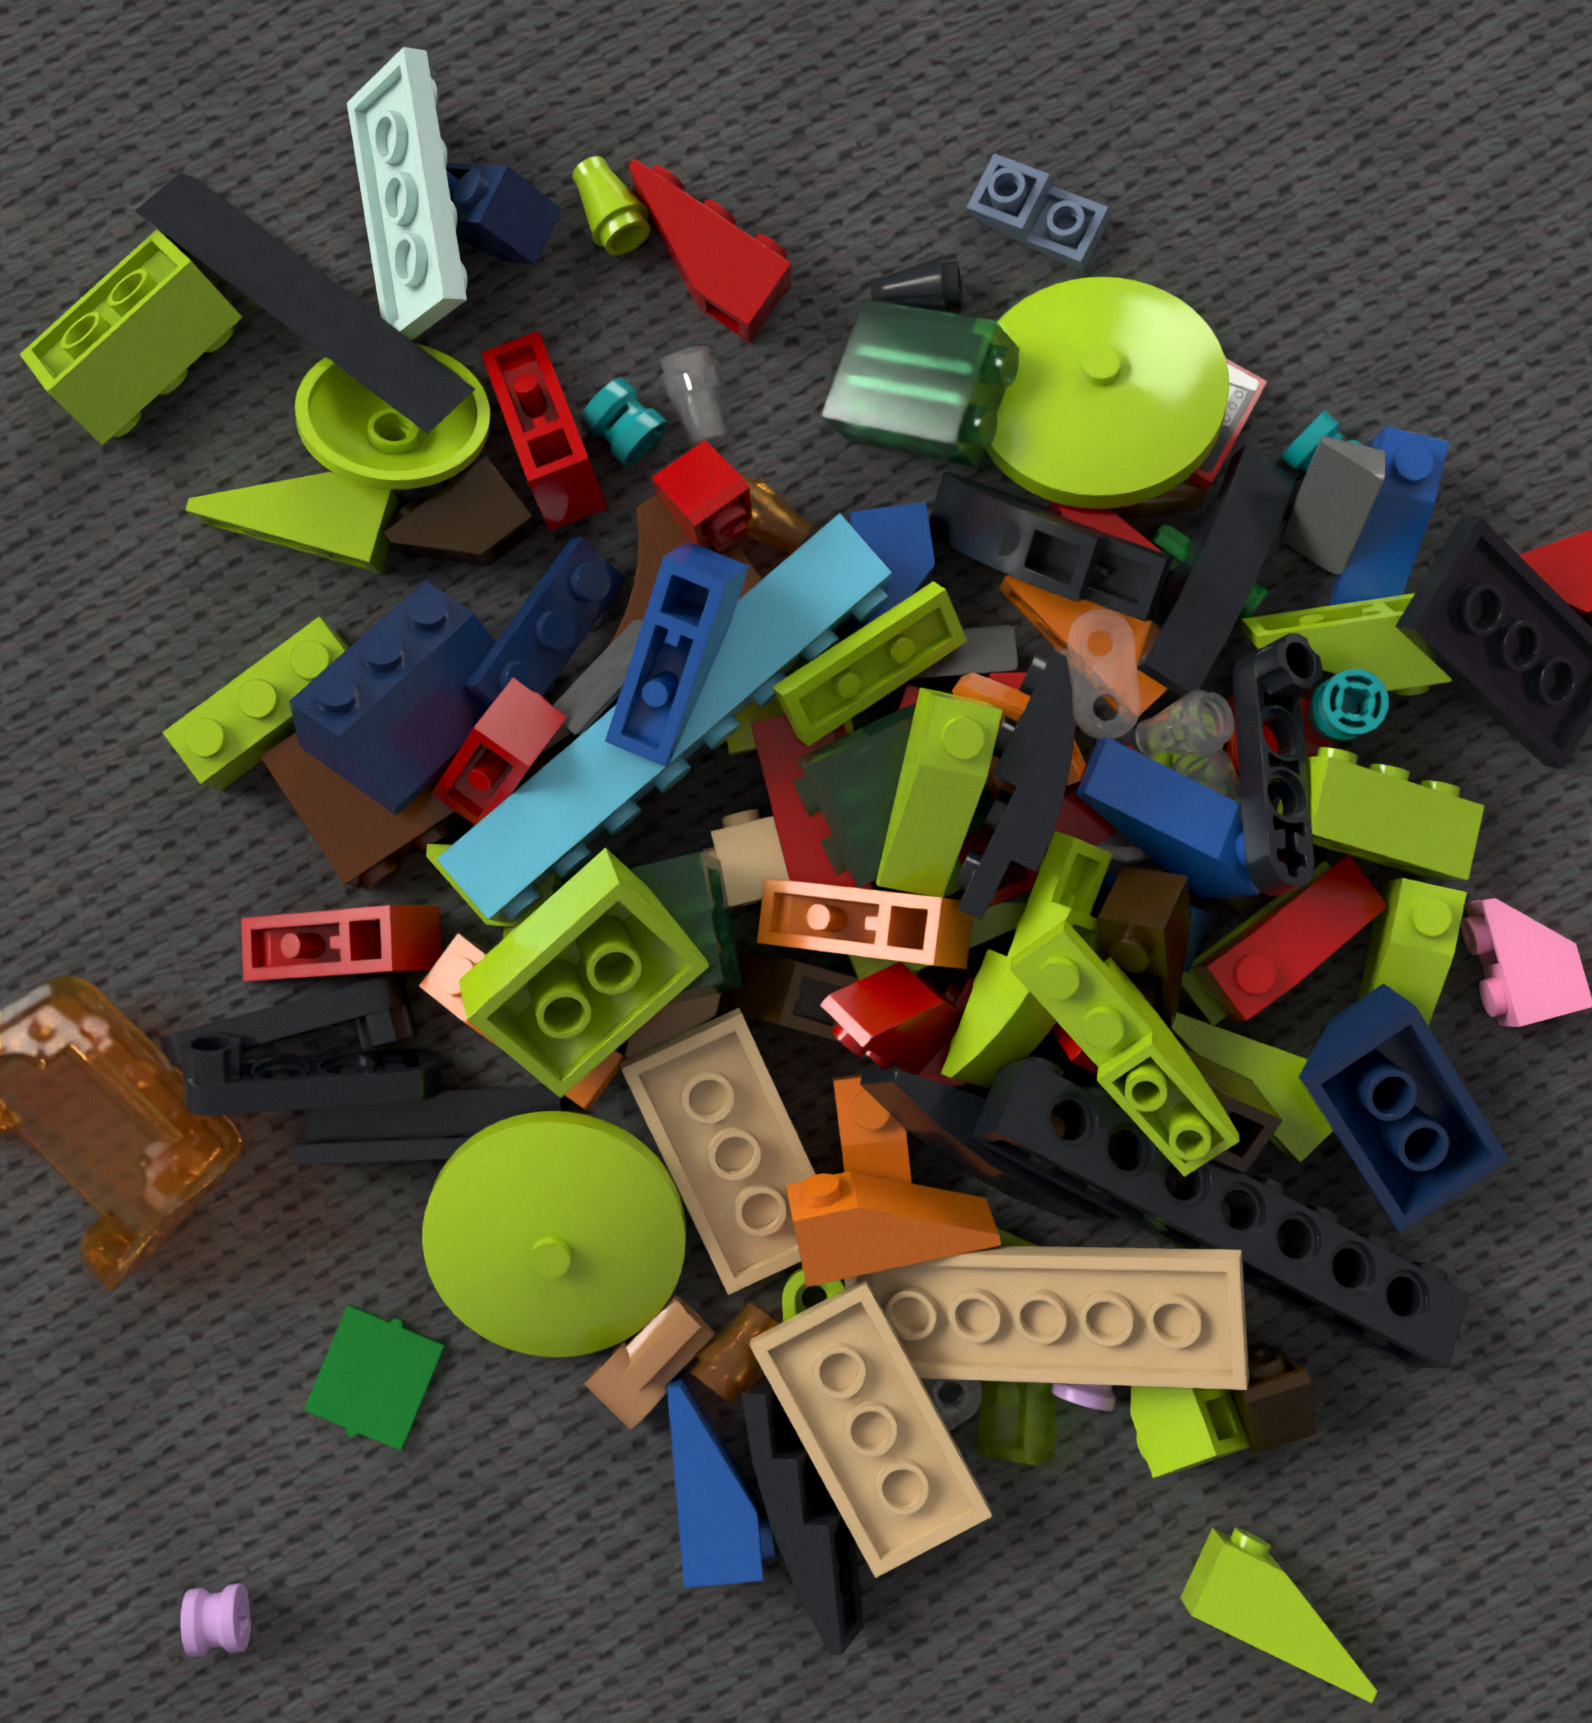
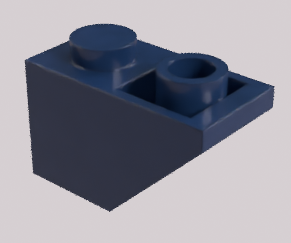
(500, 211)

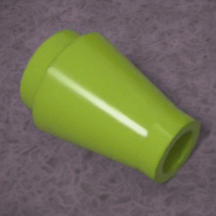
(612, 210)

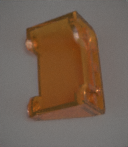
(108, 1120)

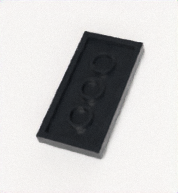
(1505, 640)

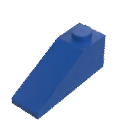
(1397, 519)
(675, 649)
(1170, 819)
(716, 1506)

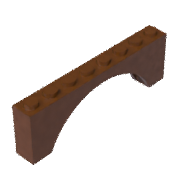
(366, 838)

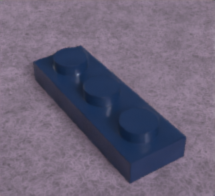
(549, 623)

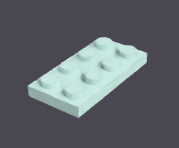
(407, 195)

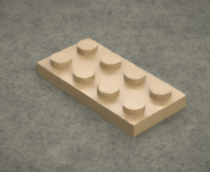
(724, 1144)
(870, 1428)

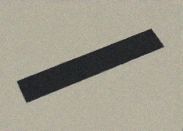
(306, 301)

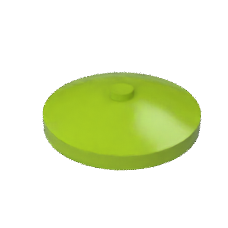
(1109, 393)
(554, 1234)

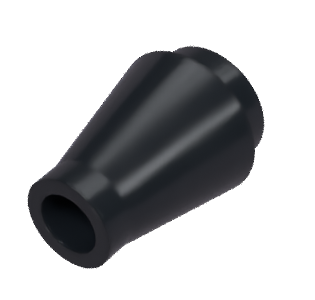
(926, 286)

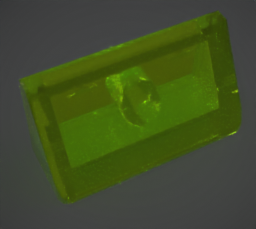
(1017, 1421)

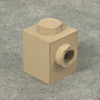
(748, 855)

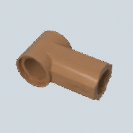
(640, 1371)

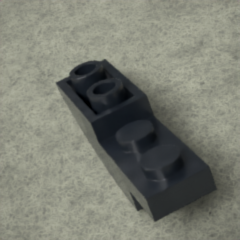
(1047, 548)
(1036, 760)

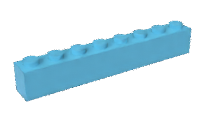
(597, 784)

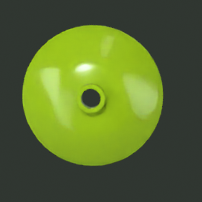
(374, 443)

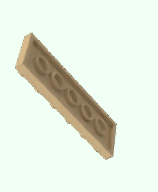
(1073, 1316)

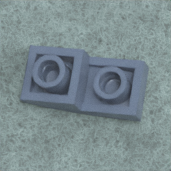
(1035, 213)

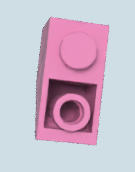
(1525, 965)

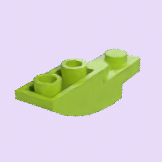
(1002, 1015)
(1130, 1044)

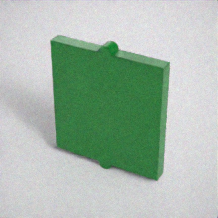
(374, 1377)

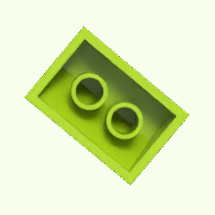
(131, 338)
(580, 974)

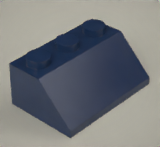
(397, 699)
(1399, 1107)

